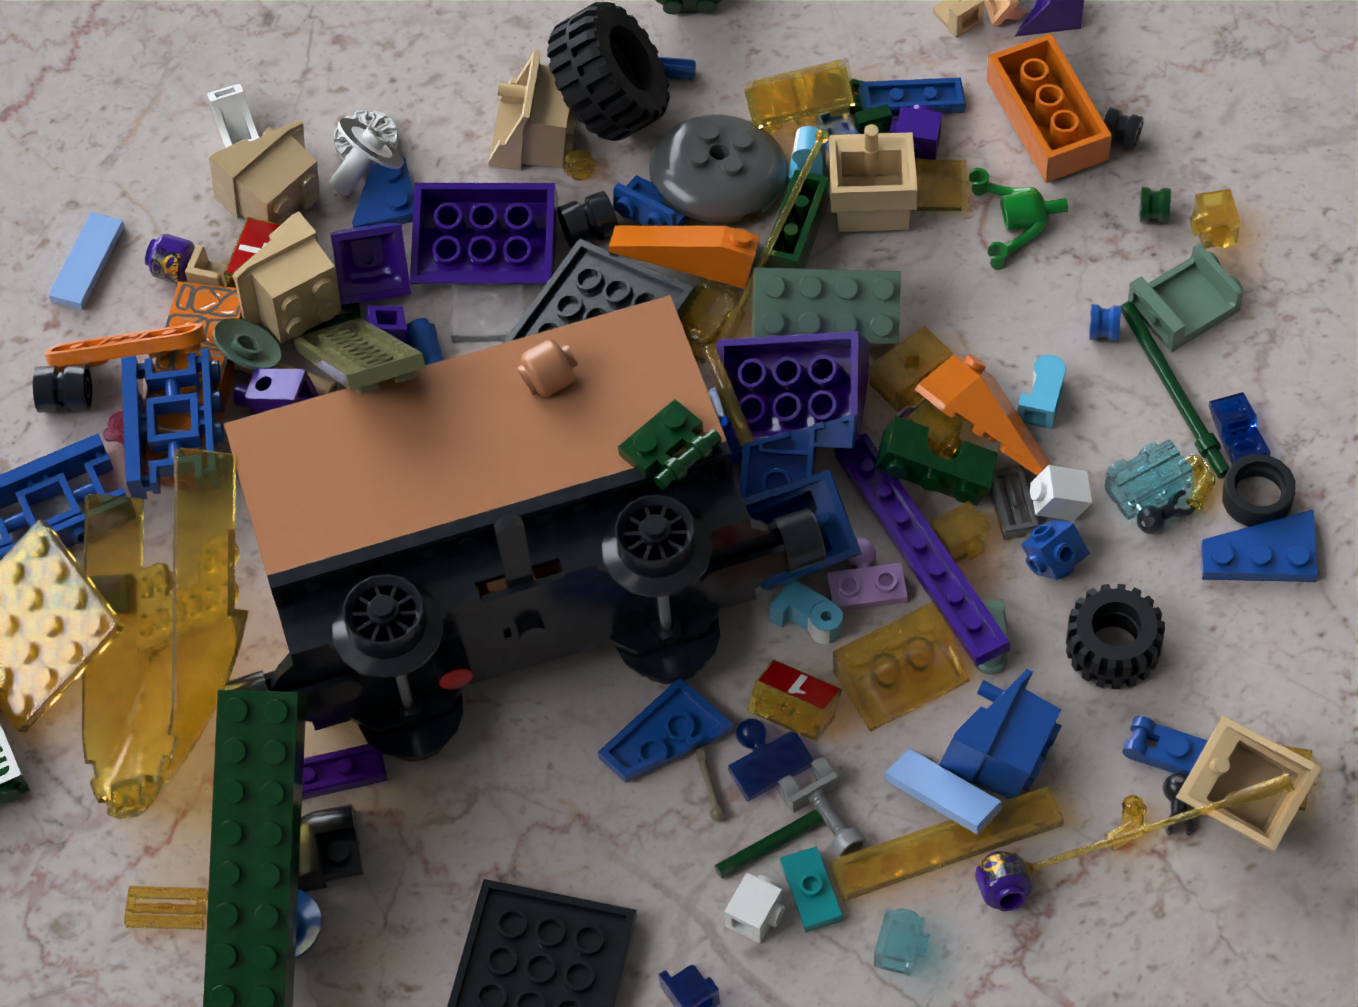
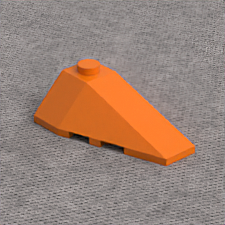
(702, 251)
(974, 395)

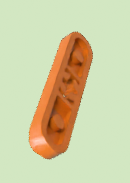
(151, 342)

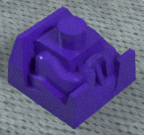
(370, 263)

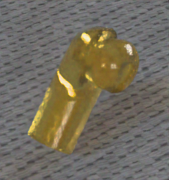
(1202, 482)
(1133, 816)

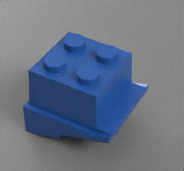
(823, 499)
(1007, 741)

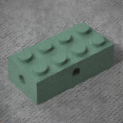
(826, 302)

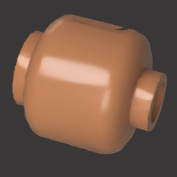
(547, 368)

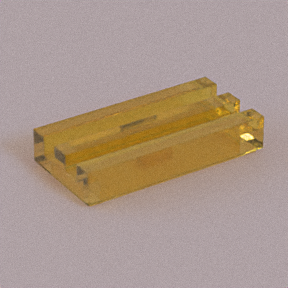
(166, 922)

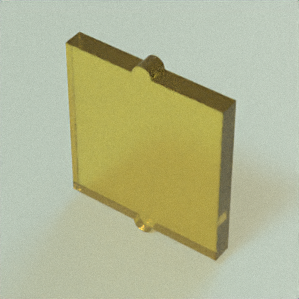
(941, 185)

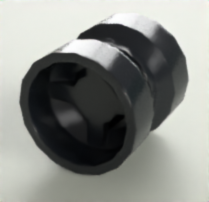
(1124, 128)

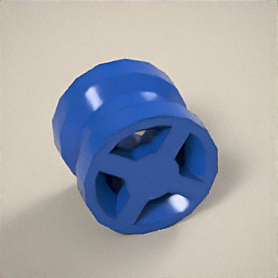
(1104, 322)

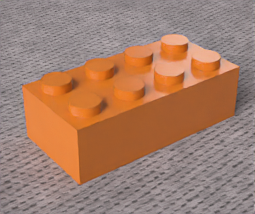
(1048, 107)

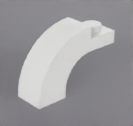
(232, 115)

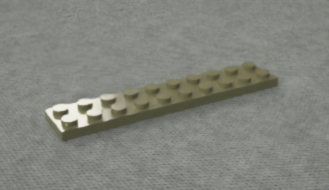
(359, 354)

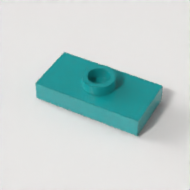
(810, 889)

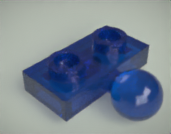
(768, 762)

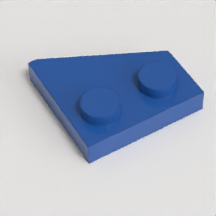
(385, 197)

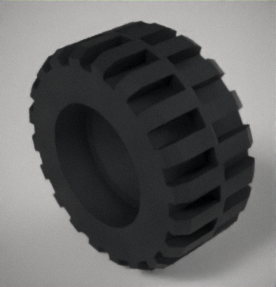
(608, 71)

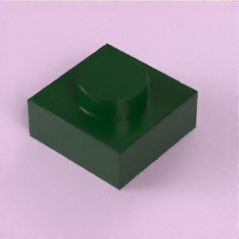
(879, 116)

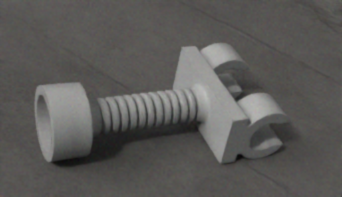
(846, 839)

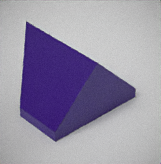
(1052, 17)

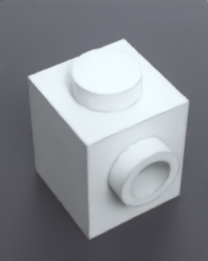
(1061, 493)
(754, 907)

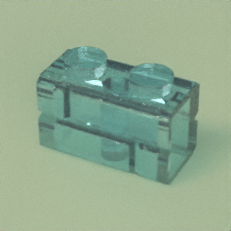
(1147, 478)

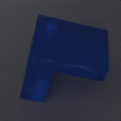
(689, 988)

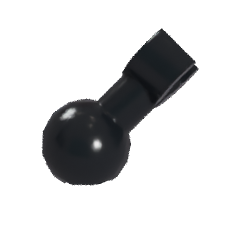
(1156, 517)
(1170, 790)

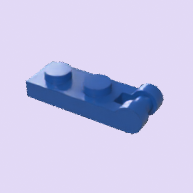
(1174, 752)

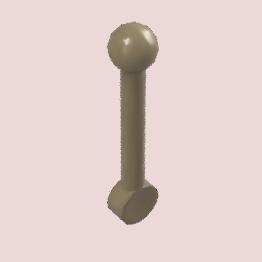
(717, 812)

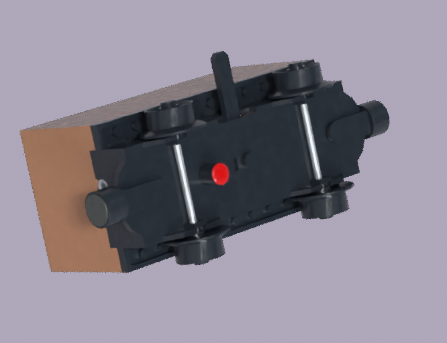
(497, 529)

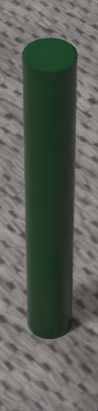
(768, 844)

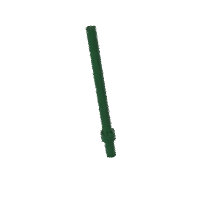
(1205, 442)

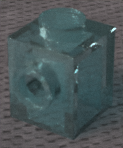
(901, 941)

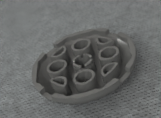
(718, 168)

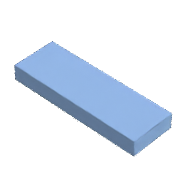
(86, 261)
(943, 791)

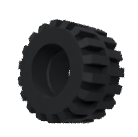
(1115, 609)

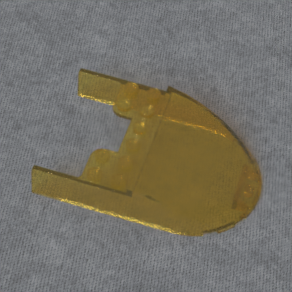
(162, 673)

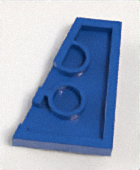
(1264, 552)
(663, 732)

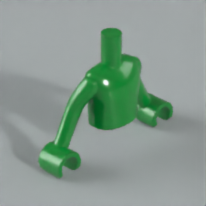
(1020, 210)

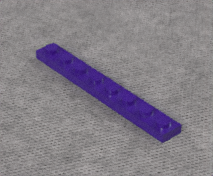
(924, 554)

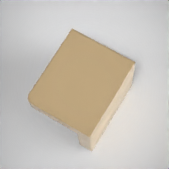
(960, 14)
(203, 271)

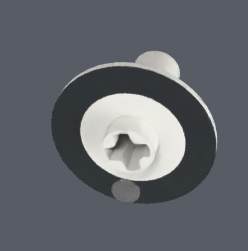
(368, 147)

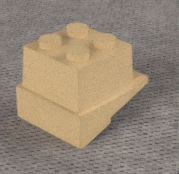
(532, 120)
(266, 176)
(872, 180)
(289, 282)
(1240, 759)

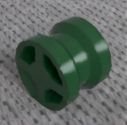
(1154, 204)

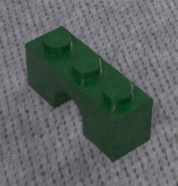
(907, 456)

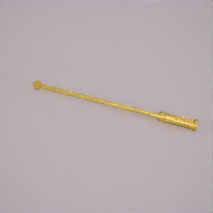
(737, 313)
(1232, 800)

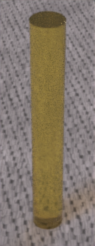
(727, 394)

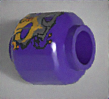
(169, 257)
(1003, 880)

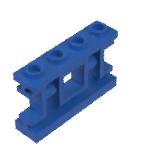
(144, 426)
(49, 477)

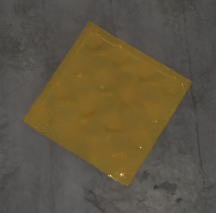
(48, 625)

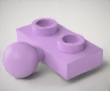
(867, 584)

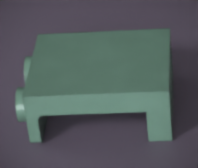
(1187, 298)

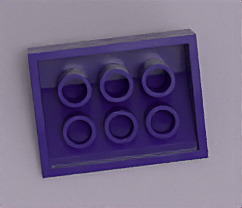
(483, 233)
(797, 379)

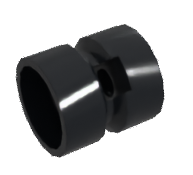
(587, 220)
(62, 388)

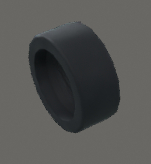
(1258, 466)

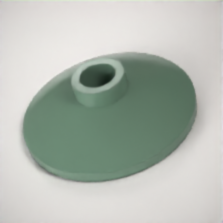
(246, 344)

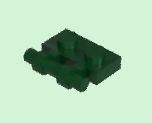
(664, 436)

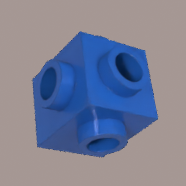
(1054, 549)

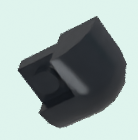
(328, 847)

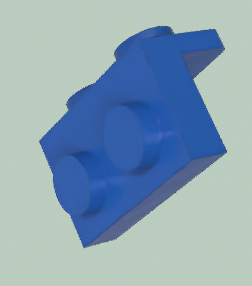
(645, 204)

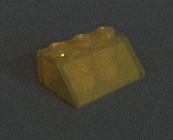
(800, 95)
(900, 666)

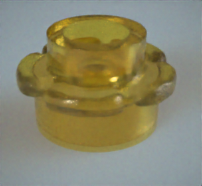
(579, 165)

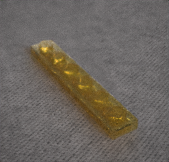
(943, 845)

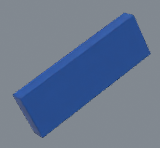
(941, 94)

